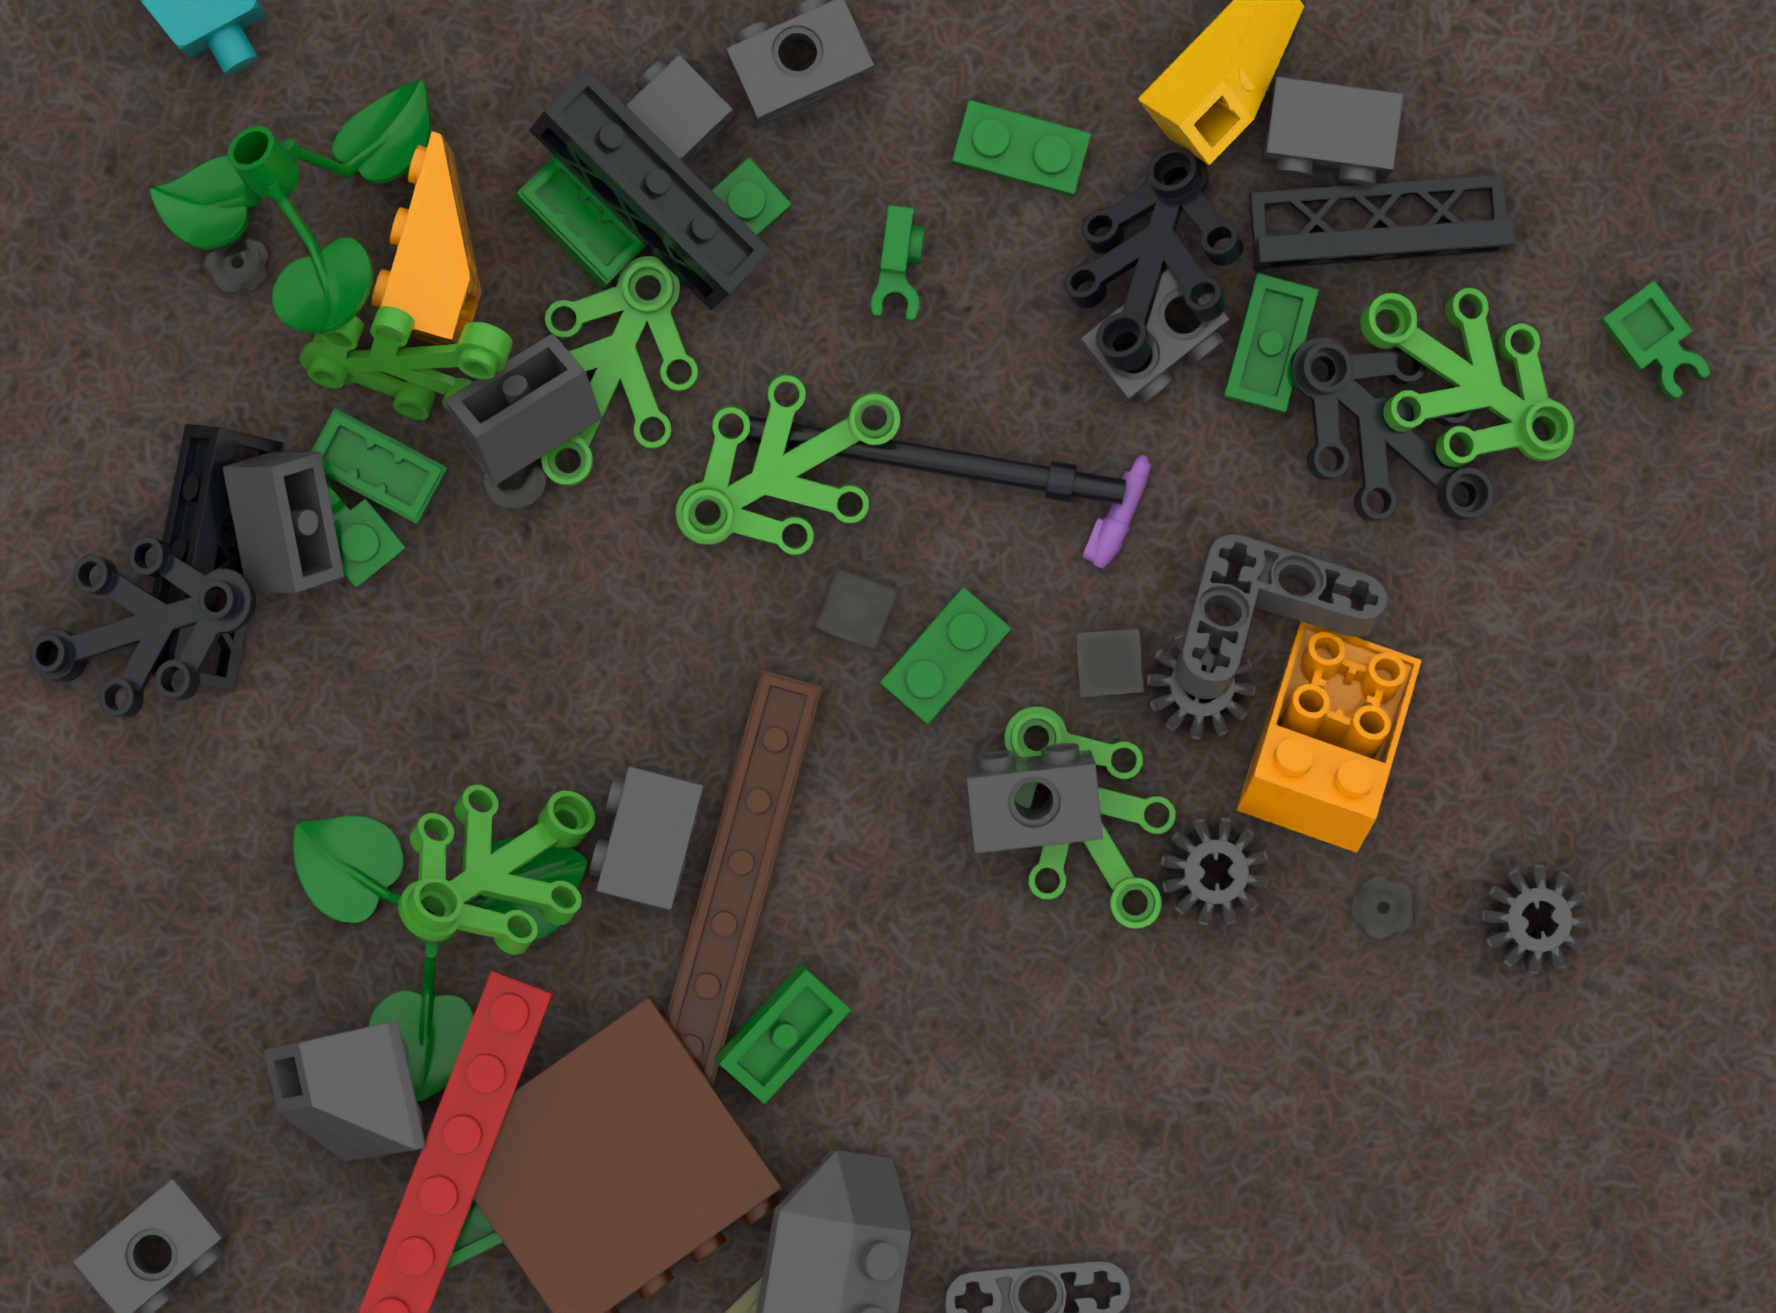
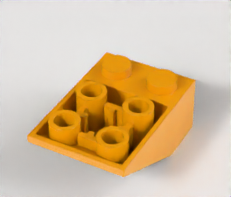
(434, 260)
(1330, 737)

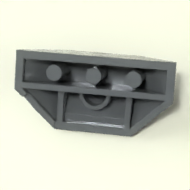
(838, 1240)

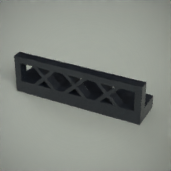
(649, 189)
(1381, 243)
(194, 532)

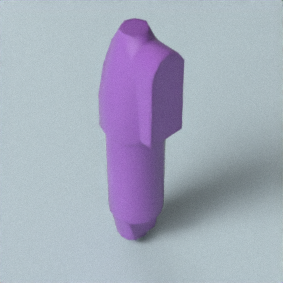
(1112, 529)

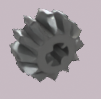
(1192, 707)
(1192, 872)
(1556, 913)

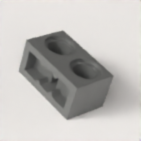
(1167, 347)

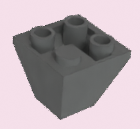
(349, 1091)

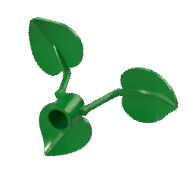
(214, 200)
(346, 870)

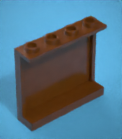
(619, 1168)

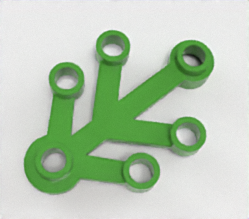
(618, 358)
(339, 361)
(1475, 381)
(778, 472)
(1111, 804)
(491, 873)

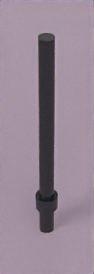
(1058, 481)

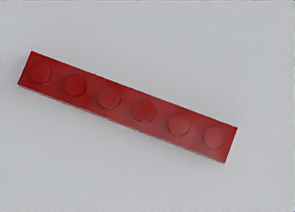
(457, 1147)

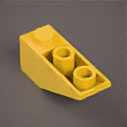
(1222, 76)

